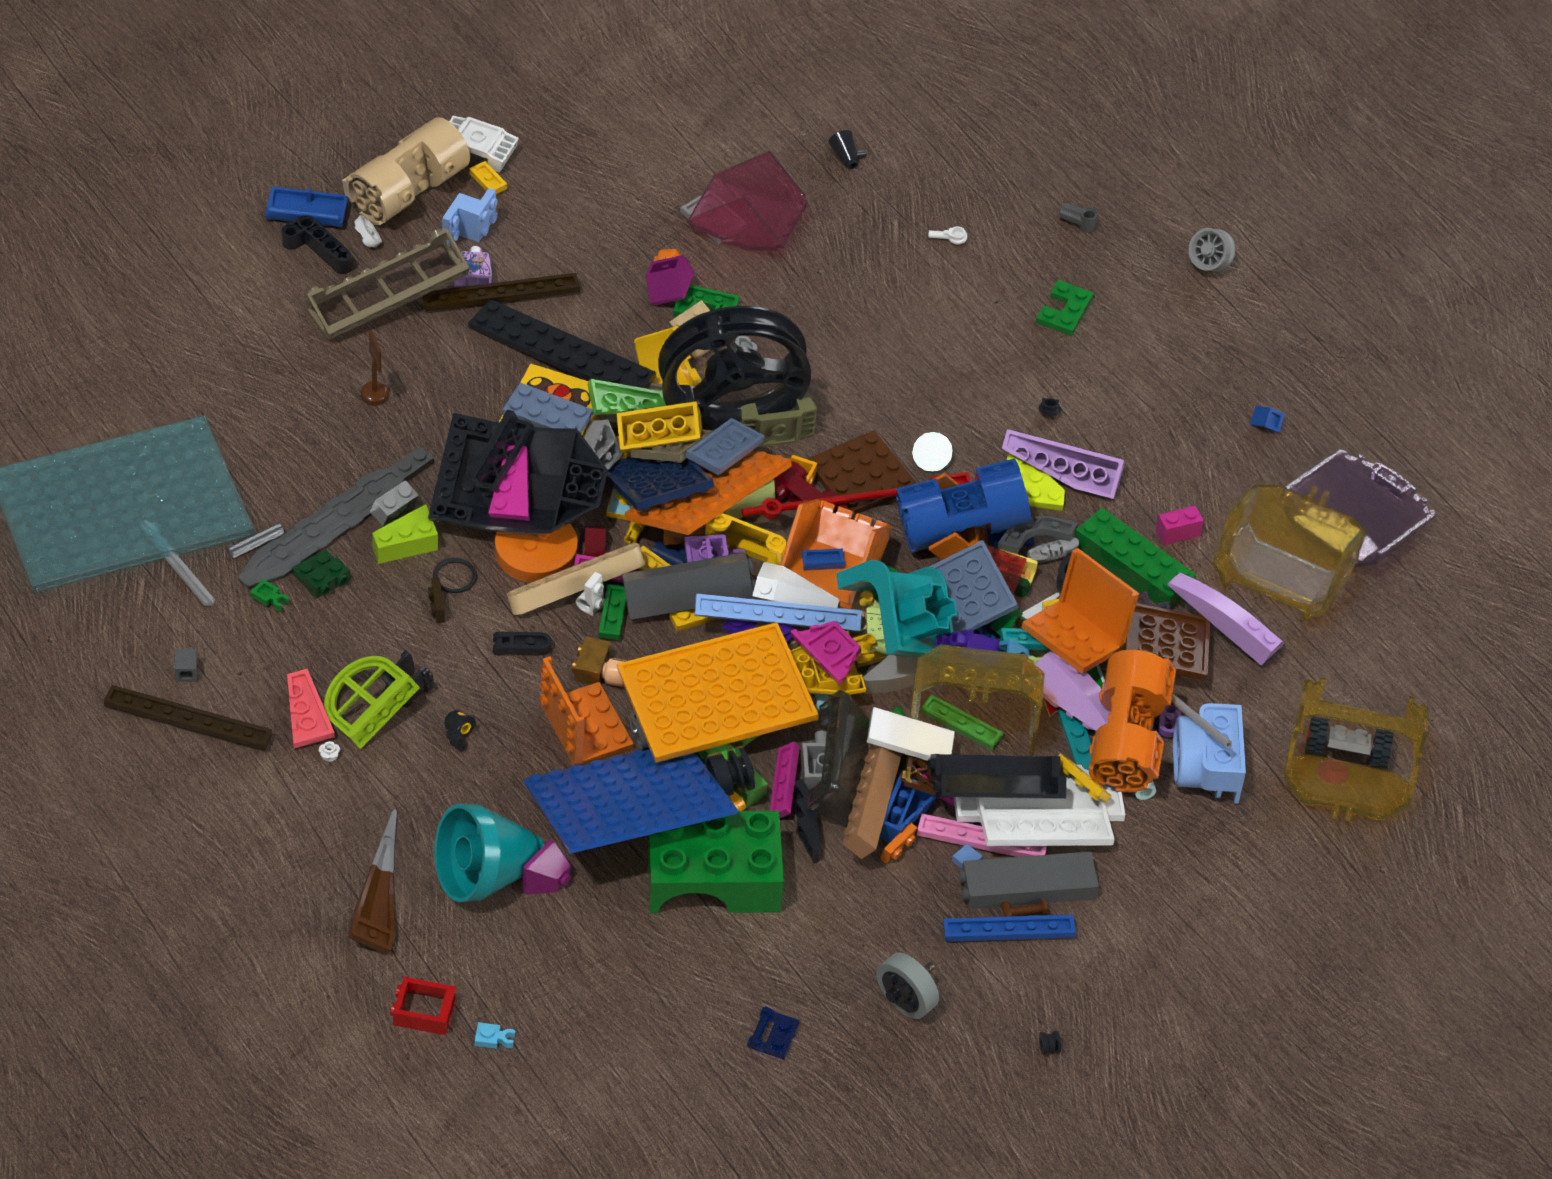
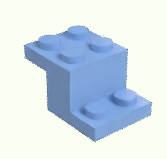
(471, 216)

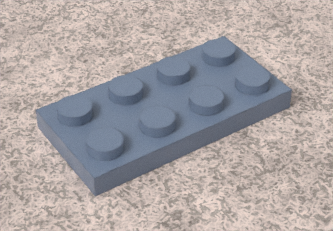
(547, 409)
(724, 446)

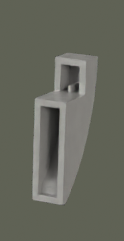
(891, 675)

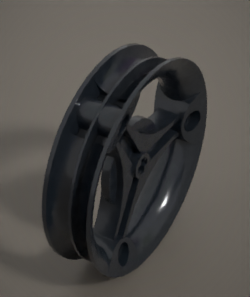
(736, 366)

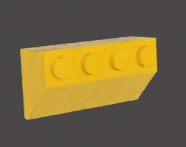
(659, 426)

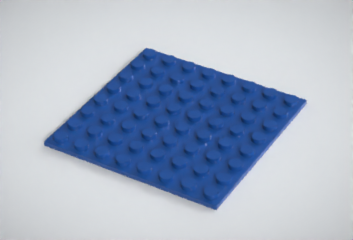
(627, 798)

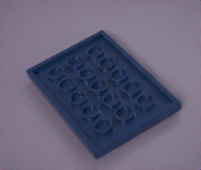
(656, 482)

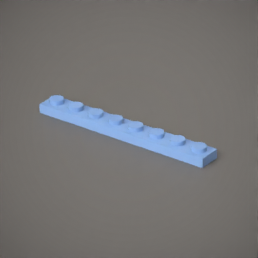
(774, 612)

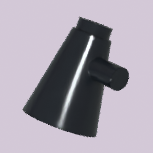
(844, 146)

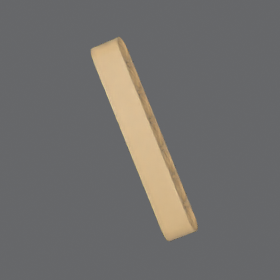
(574, 578)

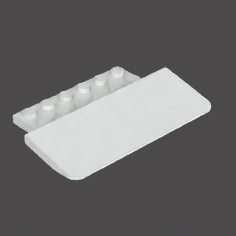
(1045, 821)

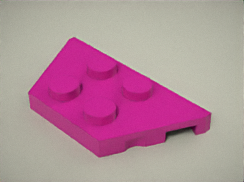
(829, 648)

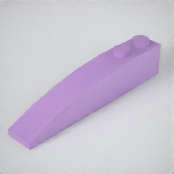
(1068, 464)
(1228, 618)
(1072, 691)

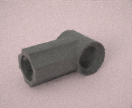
(1084, 217)

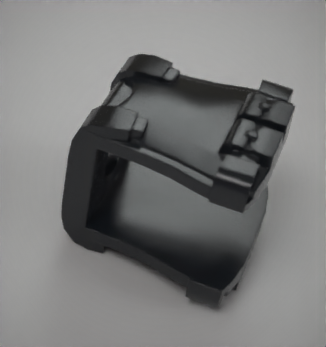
(422, 678)

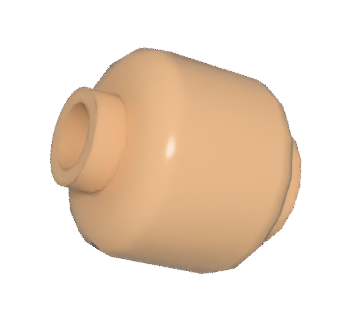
(610, 672)

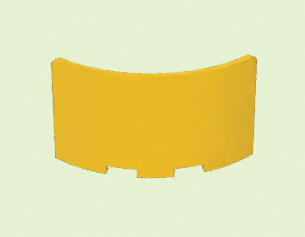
(648, 352)

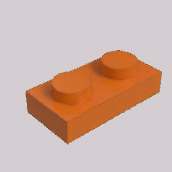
(894, 848)

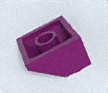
(546, 870)

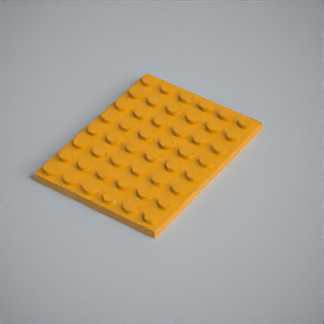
(717, 692)

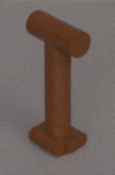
(1022, 910)

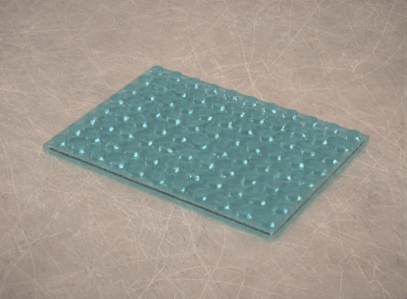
(120, 503)

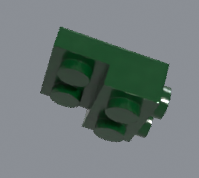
(321, 573)

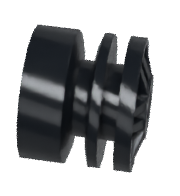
(734, 771)

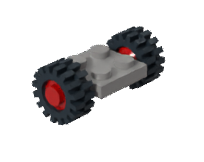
(1344, 739)

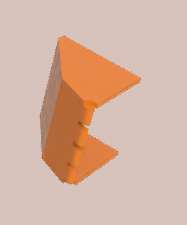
(820, 528)

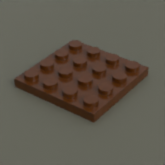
(861, 467)
(1172, 636)

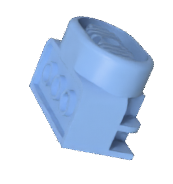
(1203, 760)

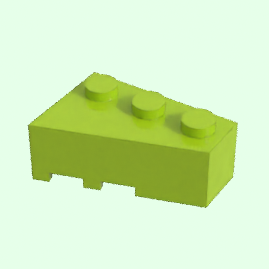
(405, 537)

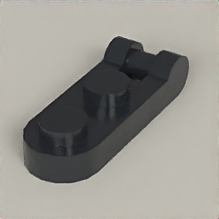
(521, 643)

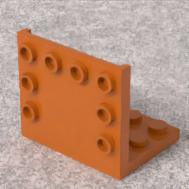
(1089, 617)
(582, 719)

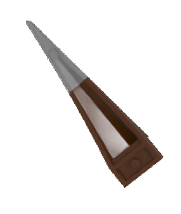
(374, 912)

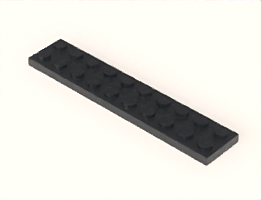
(557, 347)

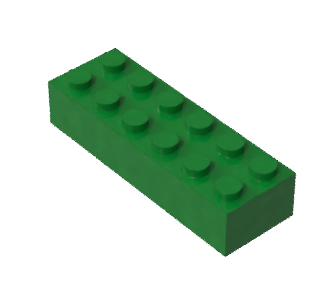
(1131, 557)

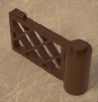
(924, 784)

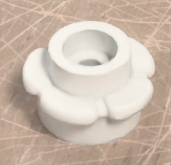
(329, 751)

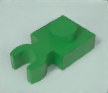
(269, 593)

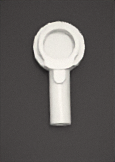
(956, 235)

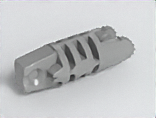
(1053, 550)

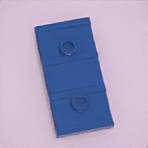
(292, 203)

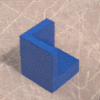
(1267, 418)

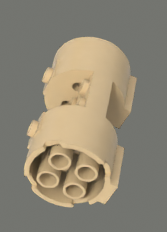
(419, 161)

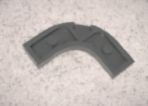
(1041, 525)

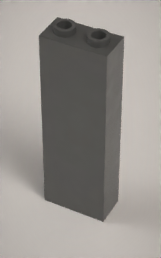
(676, 586)
(1029, 880)

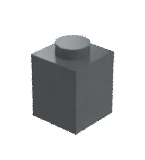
(186, 665)

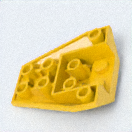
(819, 681)

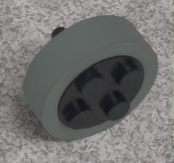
(908, 985)

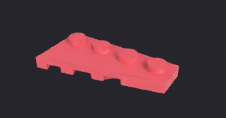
(307, 712)

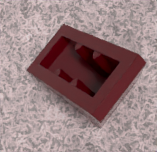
(595, 540)

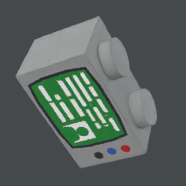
(394, 503)

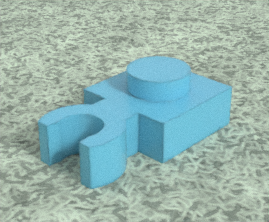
(490, 1035)

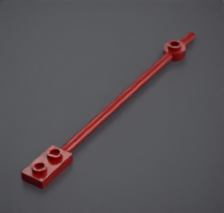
(772, 508)

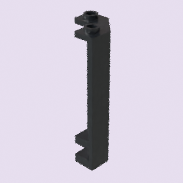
(996, 776)

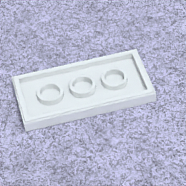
(908, 735)

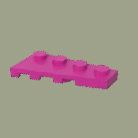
(512, 497)

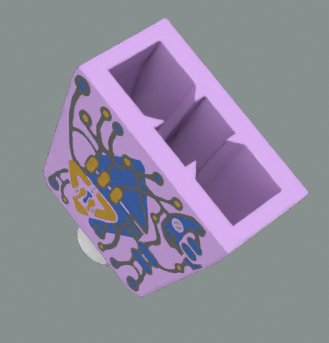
(479, 268)

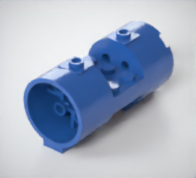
(992, 499)

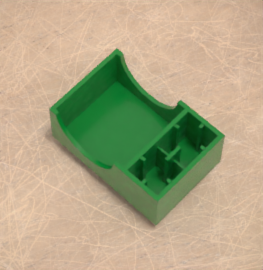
(721, 857)

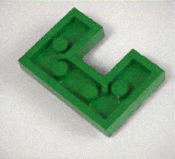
(711, 298)
(1076, 302)

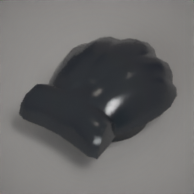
(1050, 407)

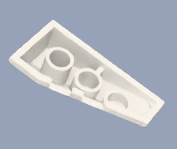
(783, 585)

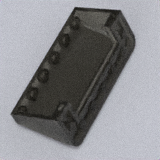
(843, 757)

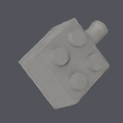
(812, 759)

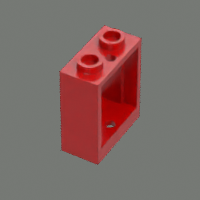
(420, 1021)

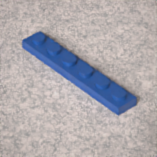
(1009, 928)

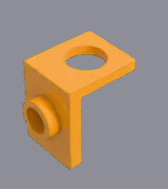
(809, 466)

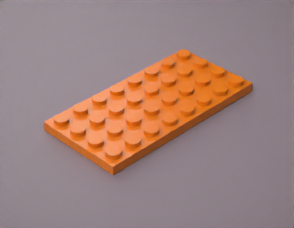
(729, 488)

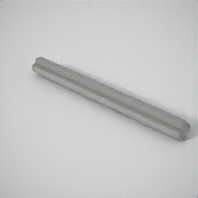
(190, 579)

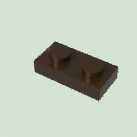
(437, 607)

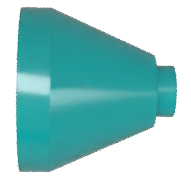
(480, 852)

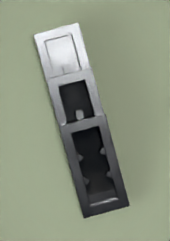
(807, 822)

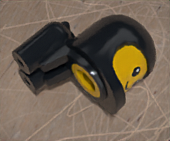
(458, 727)

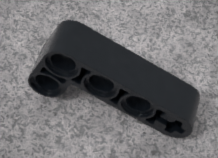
(310, 232)

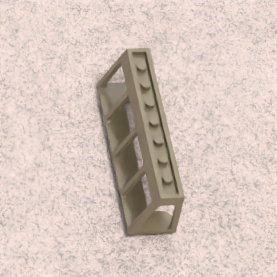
(438, 239)

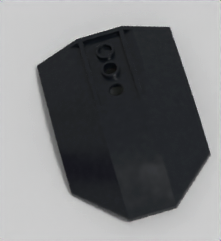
(562, 478)

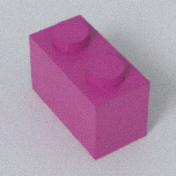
(1179, 525)

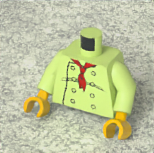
(874, 637)

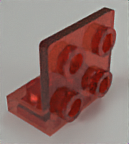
(1010, 566)

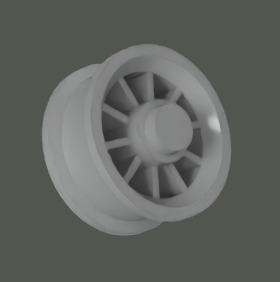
(1211, 249)

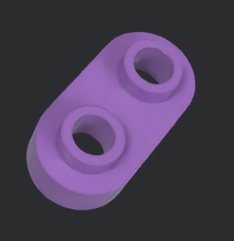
(1168, 720)

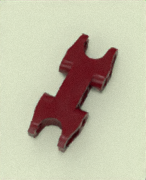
(794, 487)

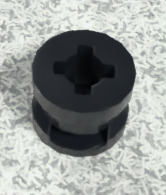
(1049, 1042)

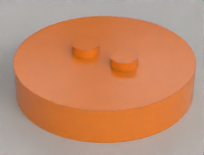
(538, 555)

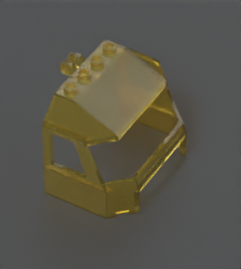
(1349, 785)

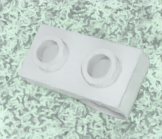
(592, 597)

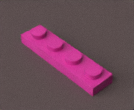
(784, 779)

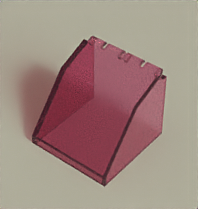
(751, 205)

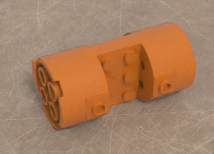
(1135, 692)

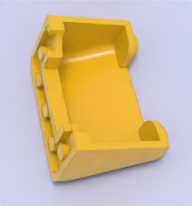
(743, 535)

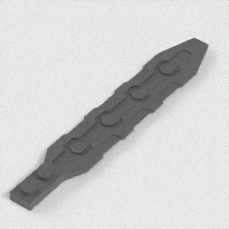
(329, 522)

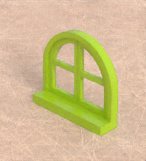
(380, 709)

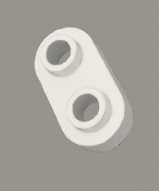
(368, 232)

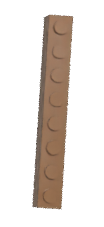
(871, 800)

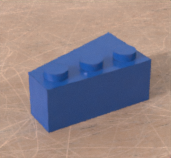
(904, 807)

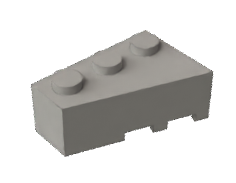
(603, 441)

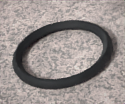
(474, 574)

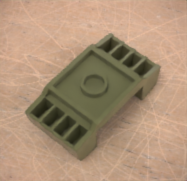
(782, 426)

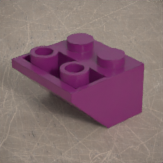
(668, 279)

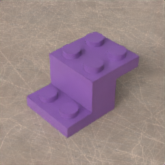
(707, 547)

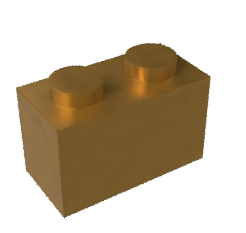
(590, 661)

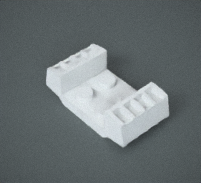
(486, 140)

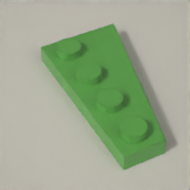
(618, 398)

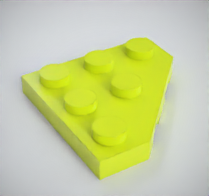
(1040, 487)

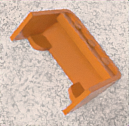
(957, 540)

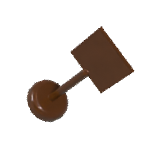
(374, 392)

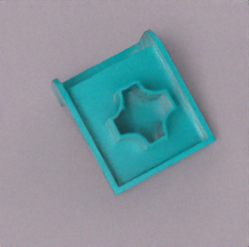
(911, 605)

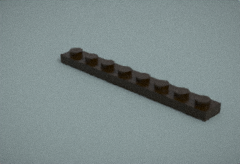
(501, 292)
(188, 717)

